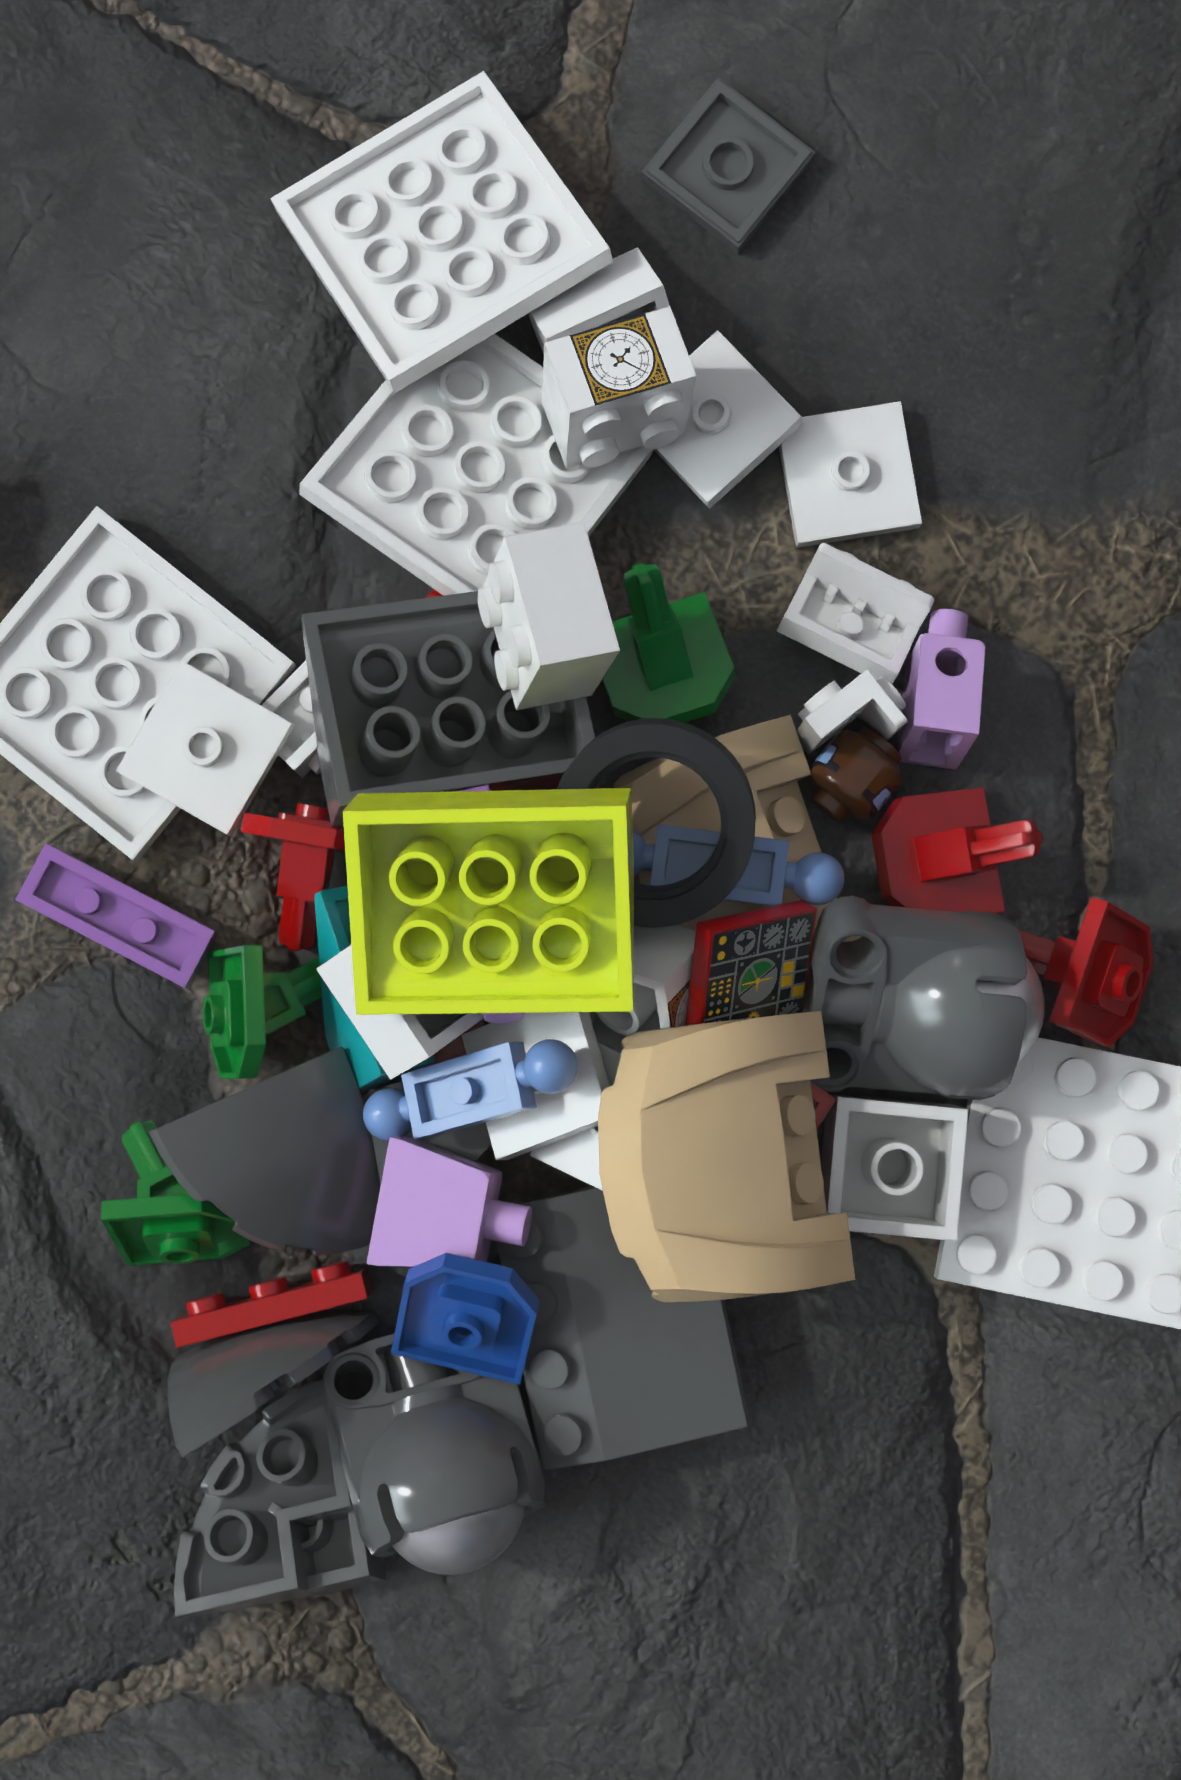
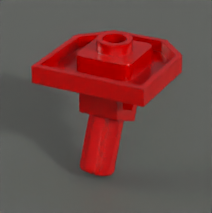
(945, 854)
(304, 866)
(1097, 974)

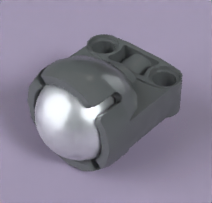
(922, 999)
(434, 1459)

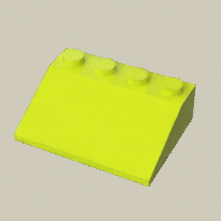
(491, 901)

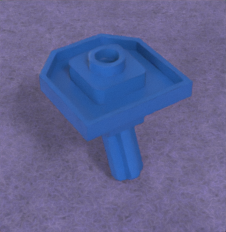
(466, 1317)

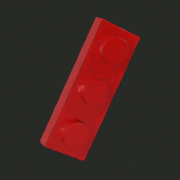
(271, 1302)

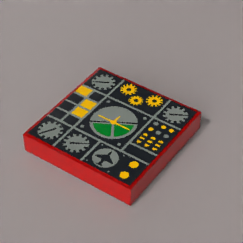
(751, 964)

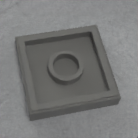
(727, 165)

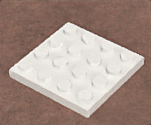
(441, 231)
(459, 467)
(91, 659)
(1075, 1186)

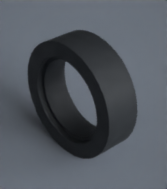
(721, 771)

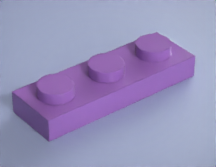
(117, 916)

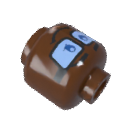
(855, 775)

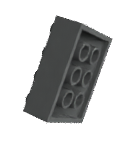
(416, 705)
(605, 1358)

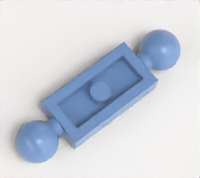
(683, 851)
(470, 1090)

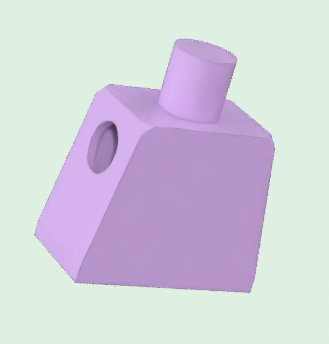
(942, 693)
(440, 1205)

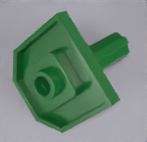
(668, 656)
(250, 1004)
(164, 1219)

